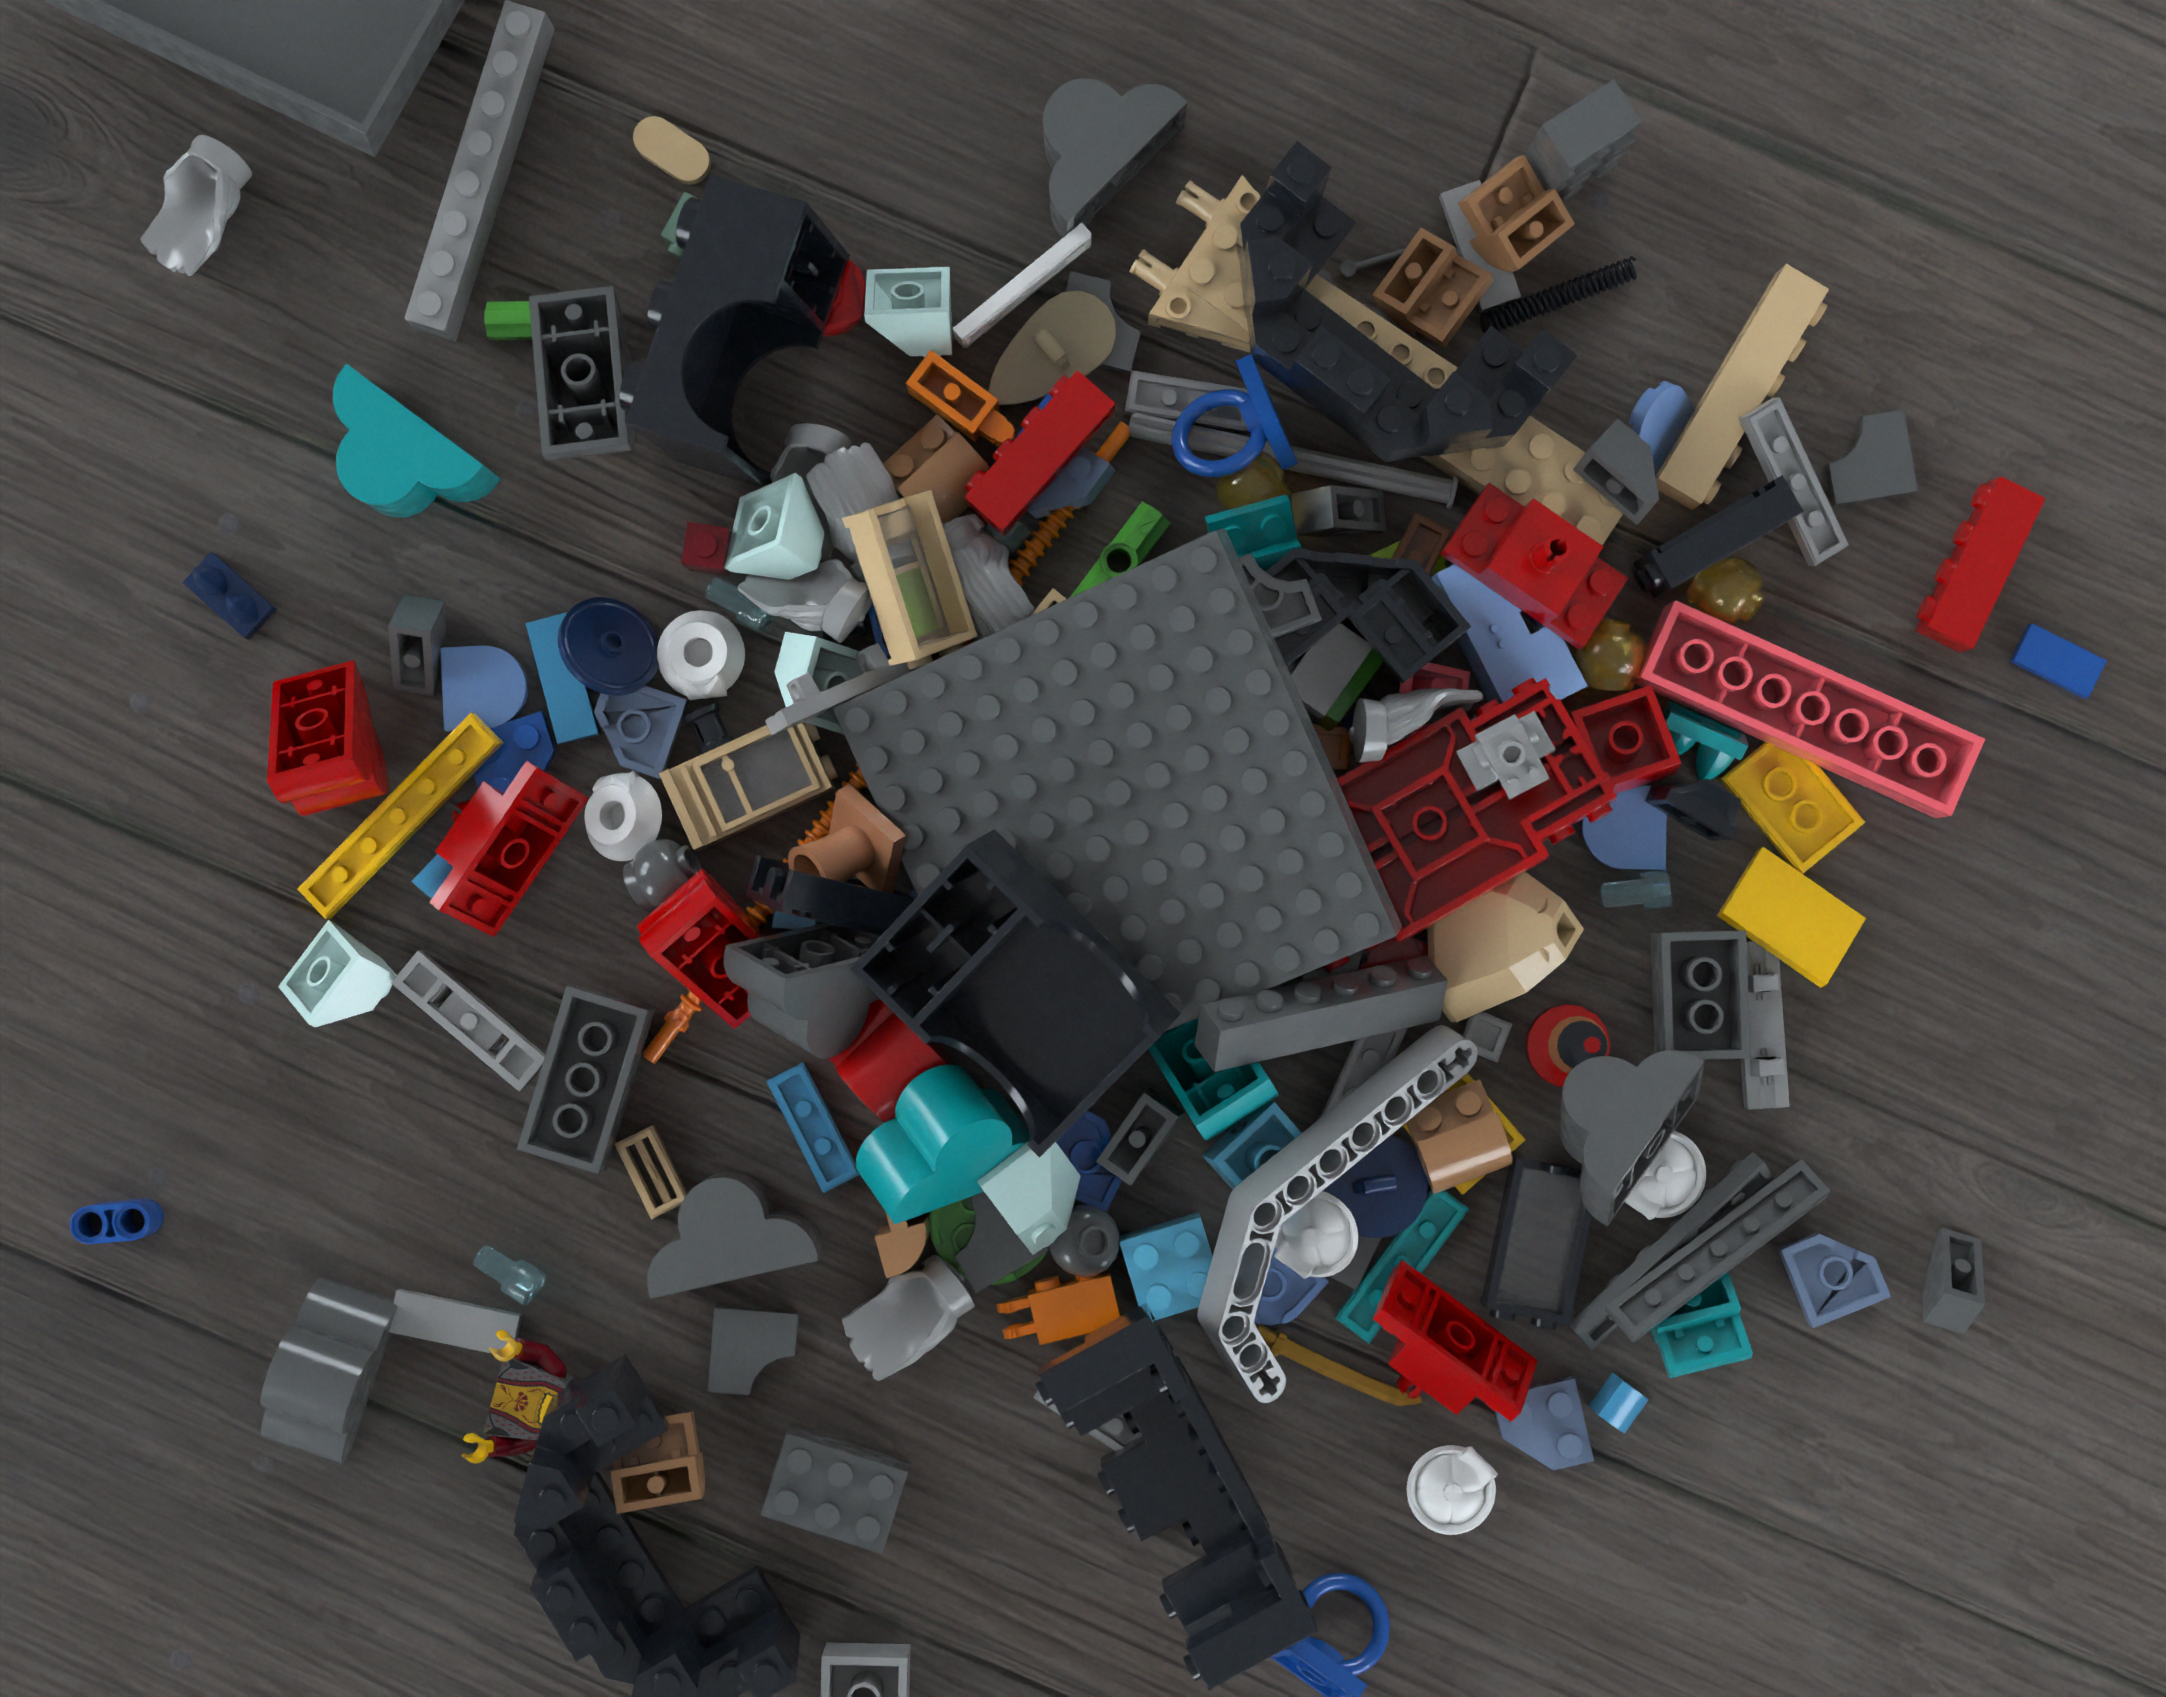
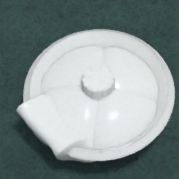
(701, 654)
(622, 815)
(1671, 1181)
(1318, 1238)
(1451, 1489)

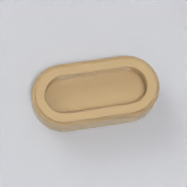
(672, 150)

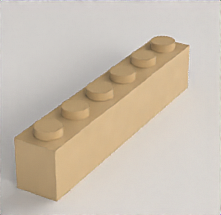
(1740, 386)

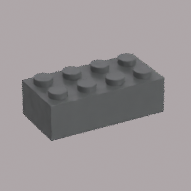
(586, 1079)

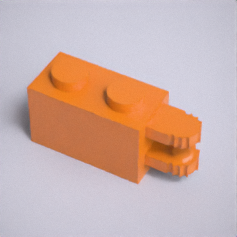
(959, 400)
(1064, 1307)

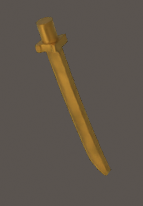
(1280, 1344)

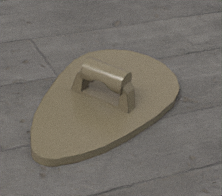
(1057, 340)

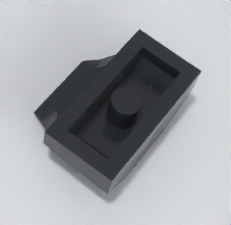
(1698, 806)

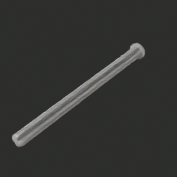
(1308, 461)

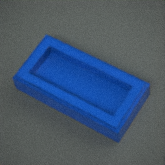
(2057, 661)

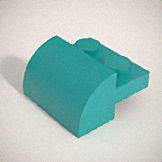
(1260, 529)
(1704, 1332)

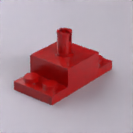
(1536, 563)
(503, 845)
(1450, 1348)

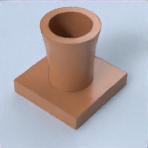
(858, 844)

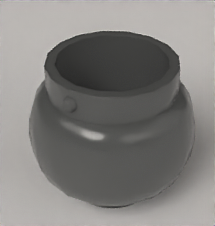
(658, 872)
(1088, 1242)

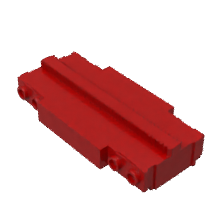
(1446, 841)

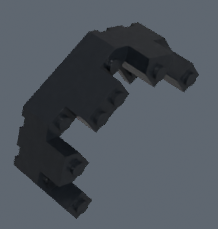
(1345, 372)
(1384, 598)
(603, 1581)
(1240, 1595)

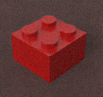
(1629, 738)

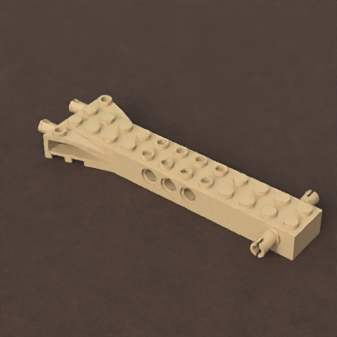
(1208, 302)

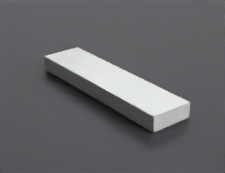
(1022, 286)

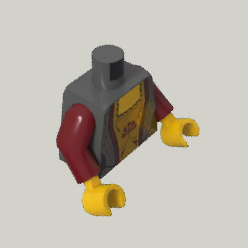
(522, 1394)

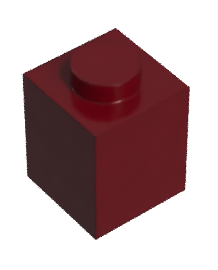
(706, 548)

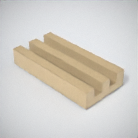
(637, 1178)

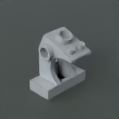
(1508, 754)

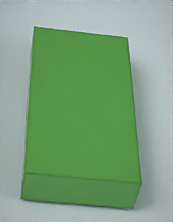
(1351, 691)

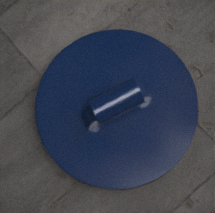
(608, 646)
(1383, 1189)

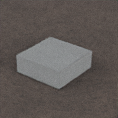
(1487, 1034)

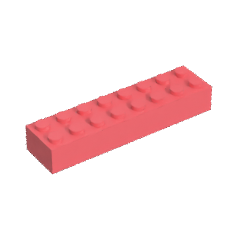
(1809, 710)

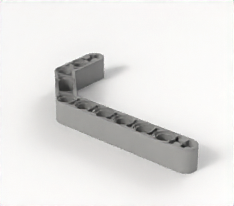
(1297, 1176)

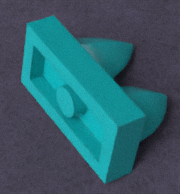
(1717, 741)

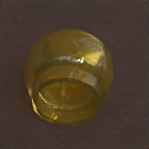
(1252, 484)
(1728, 590)
(1611, 656)

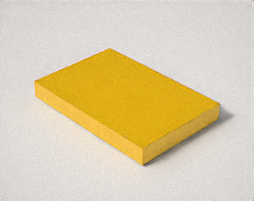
(1792, 804)
(1791, 917)

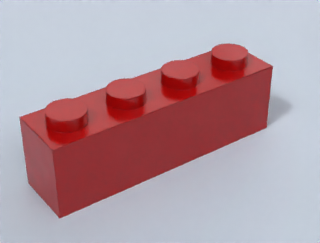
(1039, 453)
(1979, 564)

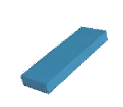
(565, 696)
(813, 1127)

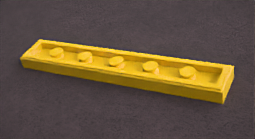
(400, 815)

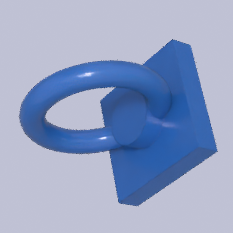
(1259, 418)
(1320, 1663)

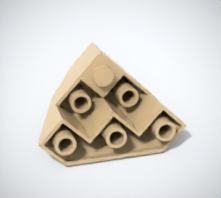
(1501, 945)

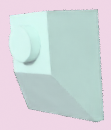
(911, 308)
(776, 532)
(824, 660)
(336, 978)
(1034, 1194)

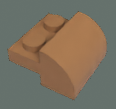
(1514, 216)
(1431, 288)
(936, 462)
(1459, 1137)
(902, 1243)
(661, 1470)

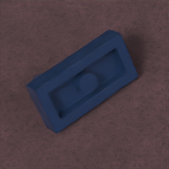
(229, 595)

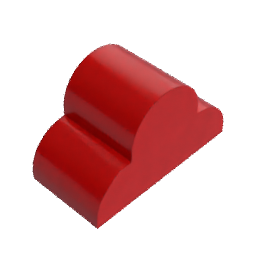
(324, 741)
(690, 939)
(885, 1060)

